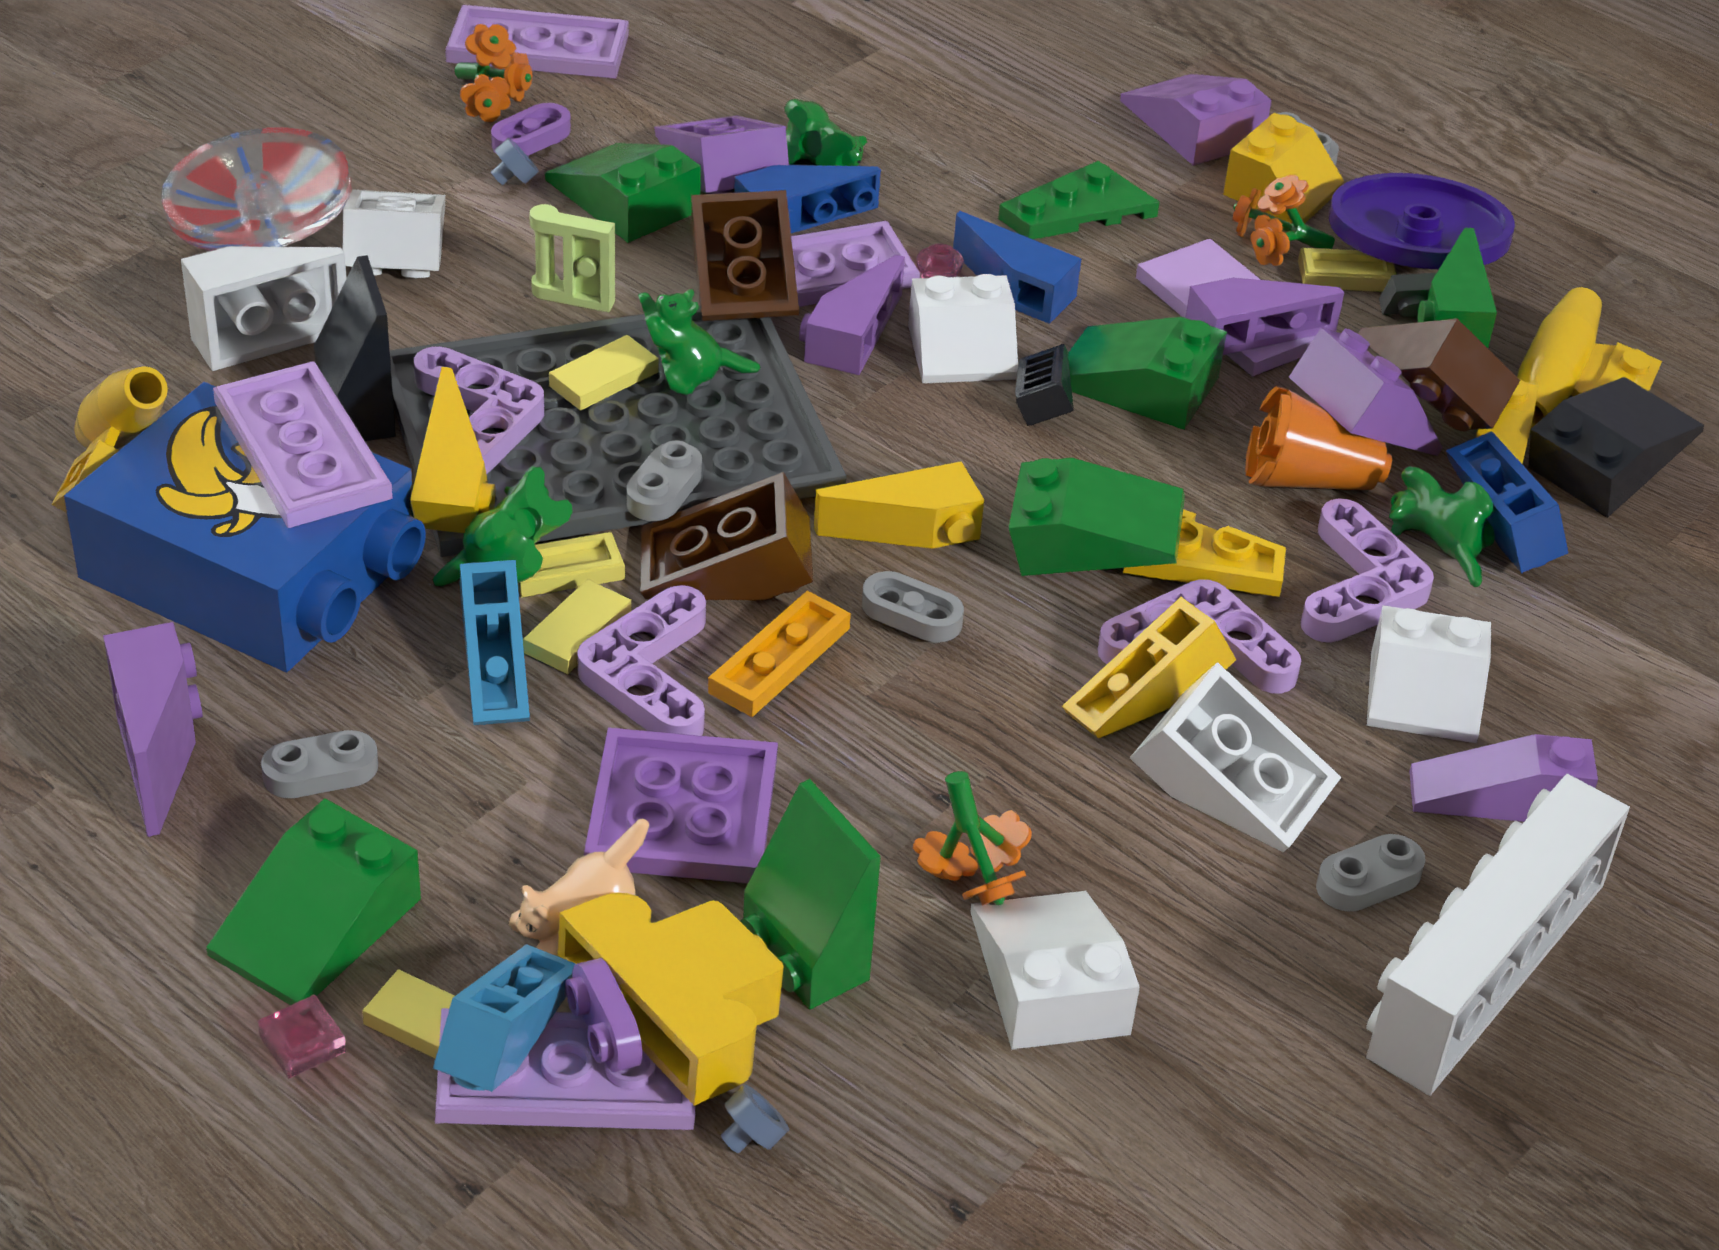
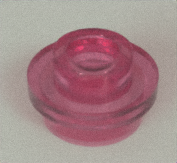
(939, 261)

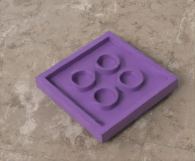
(698, 793)

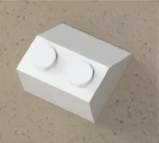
(963, 328)
(1429, 673)

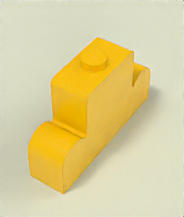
(689, 981)

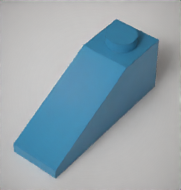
(494, 642)
(501, 1018)

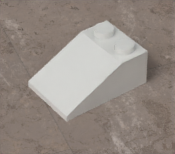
(394, 231)
(259, 299)
(1236, 761)
(1056, 969)

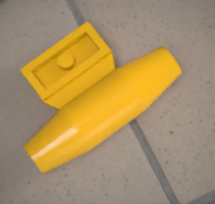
(1569, 361)
(112, 418)

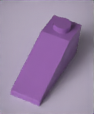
(1264, 311)
(852, 318)
(1500, 777)

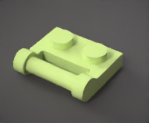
(586, 259)

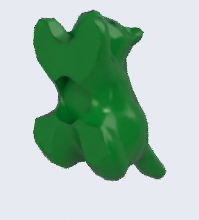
(817, 138)
(686, 349)
(1451, 520)
(511, 529)

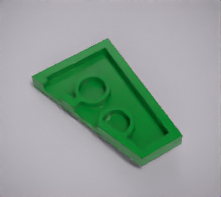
(1074, 199)

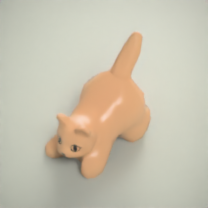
(585, 880)

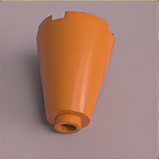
(1311, 449)

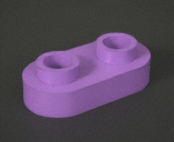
(534, 127)
(610, 1023)

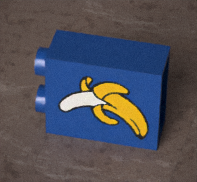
(199, 541)

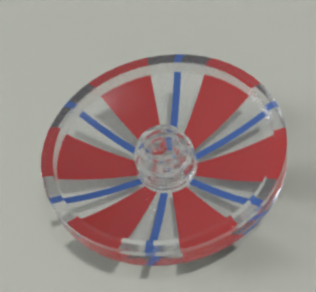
(257, 189)

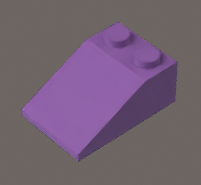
(1200, 113)
(727, 148)
(1363, 391)
(154, 712)

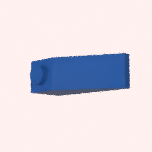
(1524, 514)

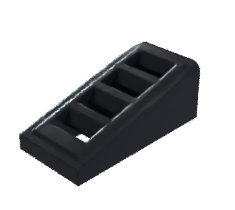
(1044, 385)

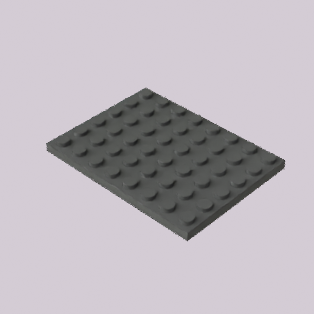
(738, 422)

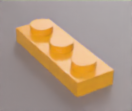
(779, 653)

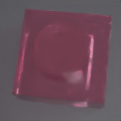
(301, 1036)

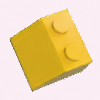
(1282, 149)

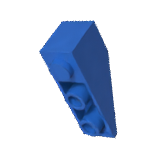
(817, 192)
(1038, 275)

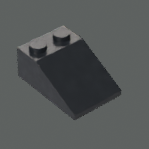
(356, 353)
(1609, 442)

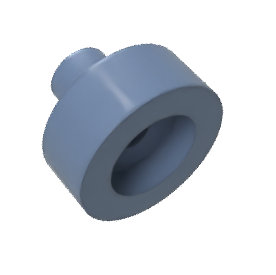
(513, 163)
(753, 1120)

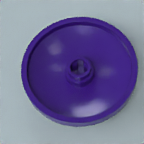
(1418, 218)

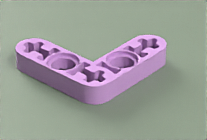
(507, 404)
(1393, 580)
(1264, 660)
(614, 662)

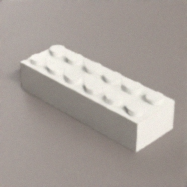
(1493, 933)

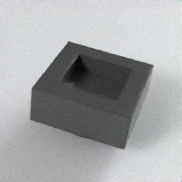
(1405, 293)

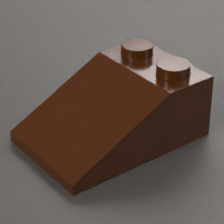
(744, 255)
(1447, 370)
(732, 546)

